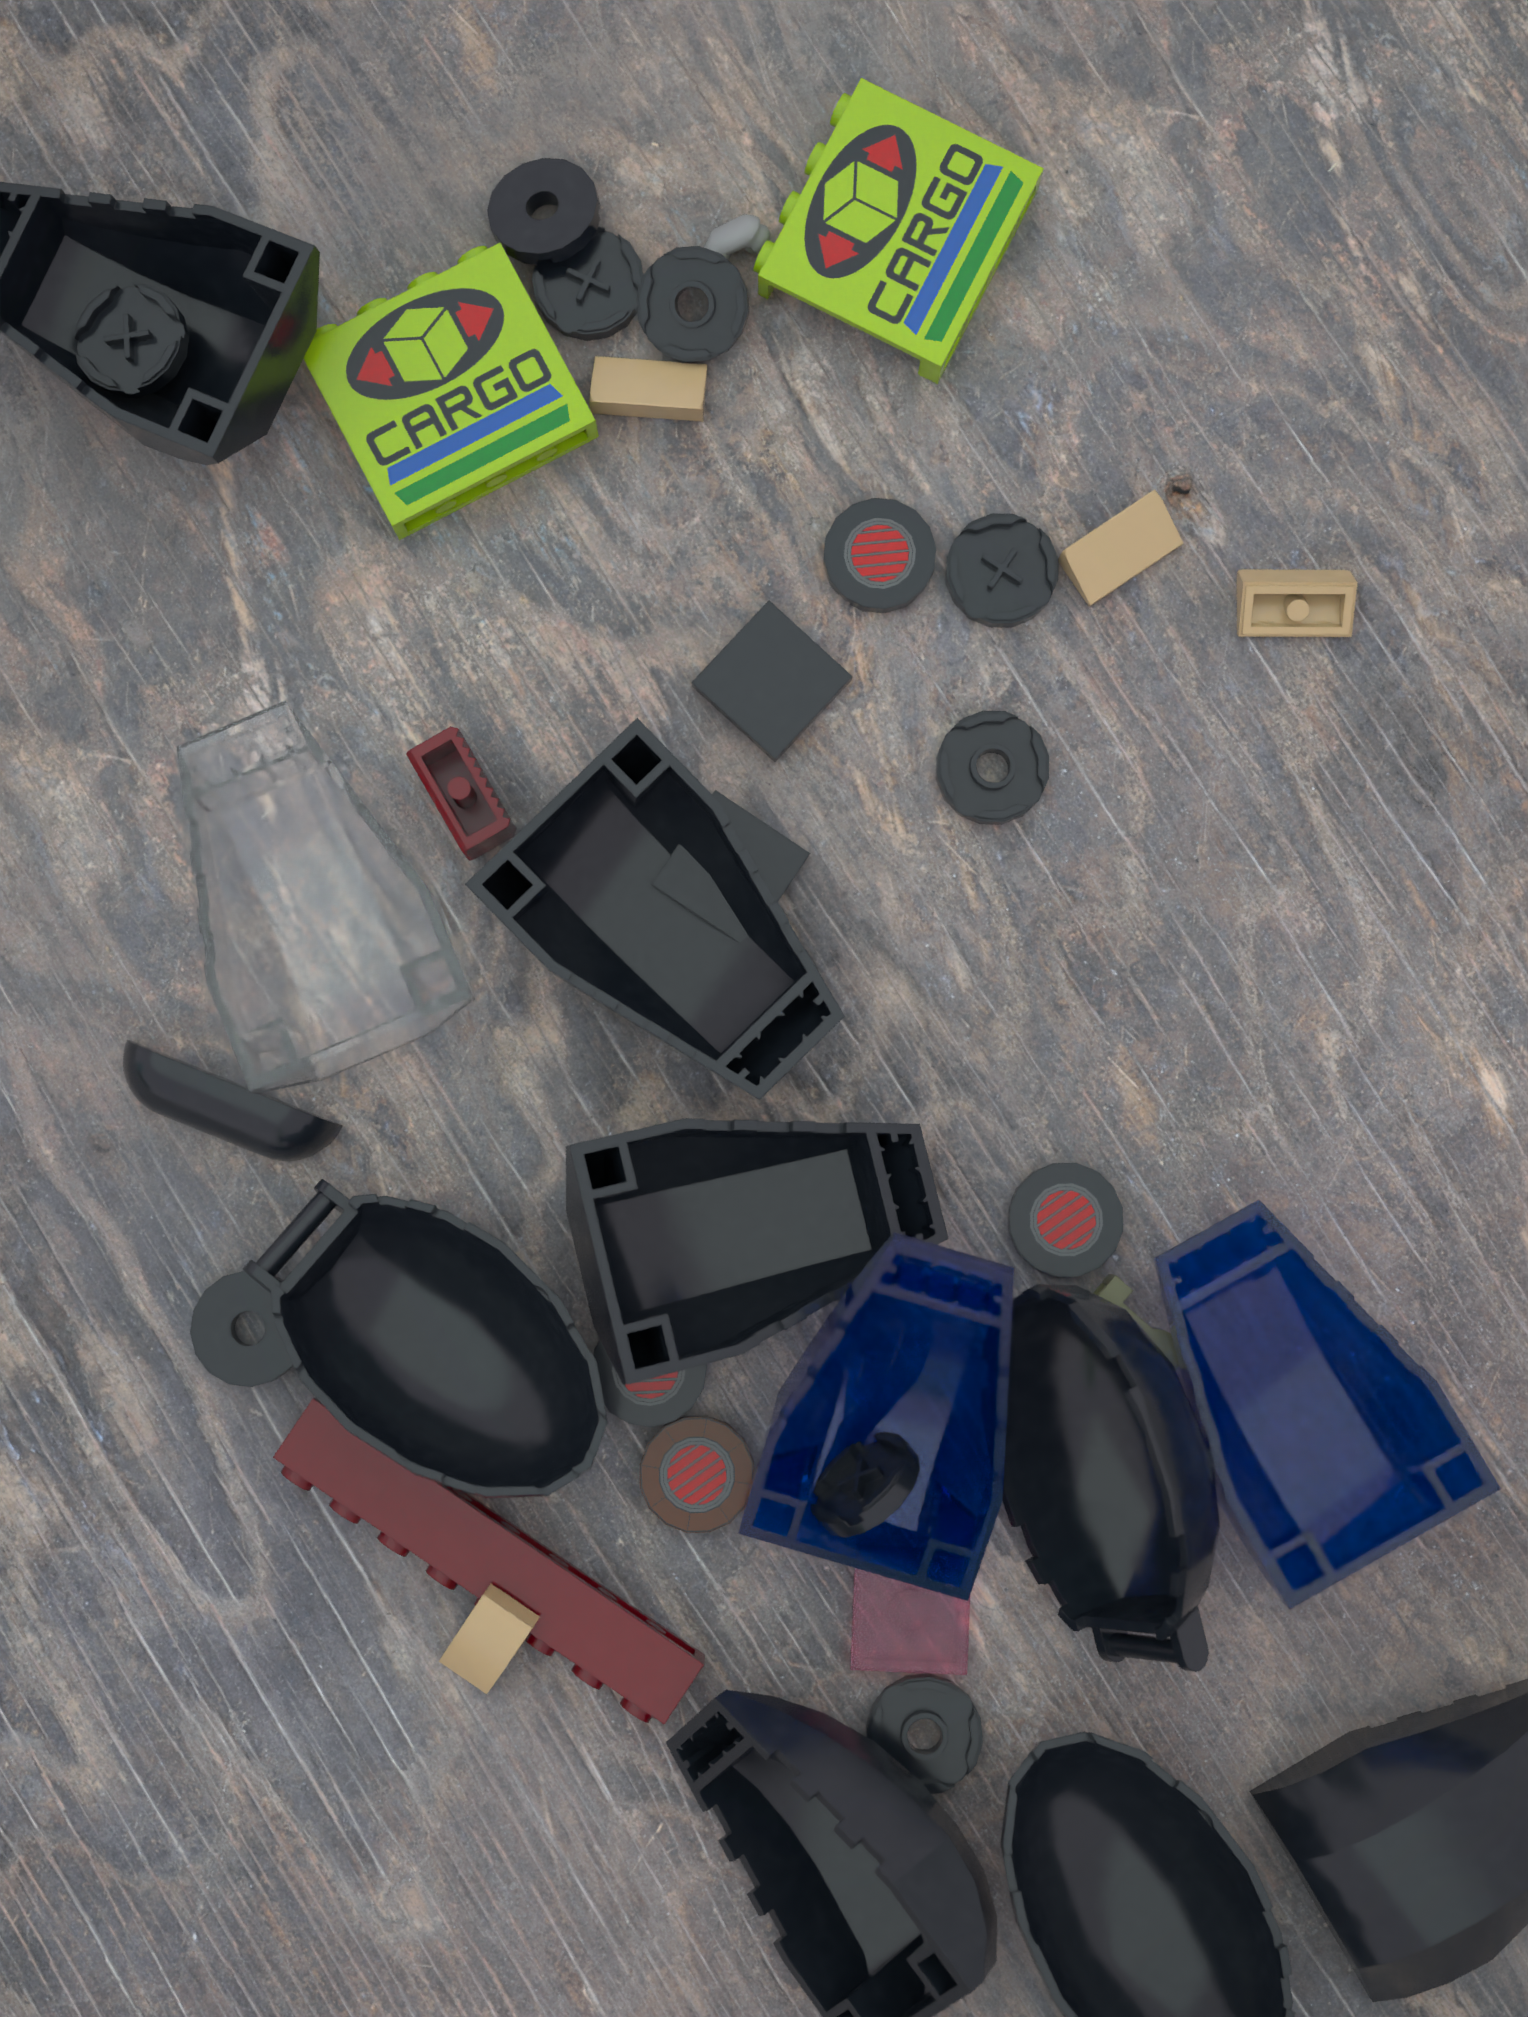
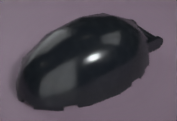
(435, 1345)
(1109, 1476)
(1135, 1890)

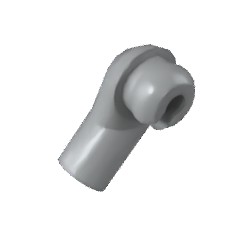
(738, 234)

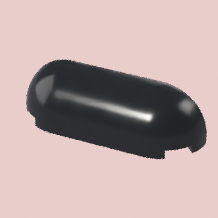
(224, 1107)

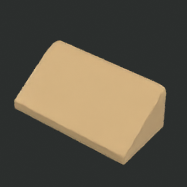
(648, 388)
(1120, 548)
(1295, 603)

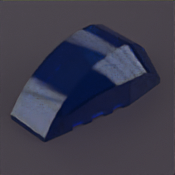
(907, 1353)
(1310, 1408)

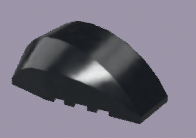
(236, 282)
(586, 909)
(735, 1229)
(1414, 1839)
(845, 1855)

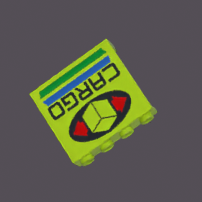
(899, 224)
(449, 389)

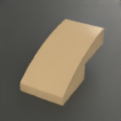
(489, 1638)

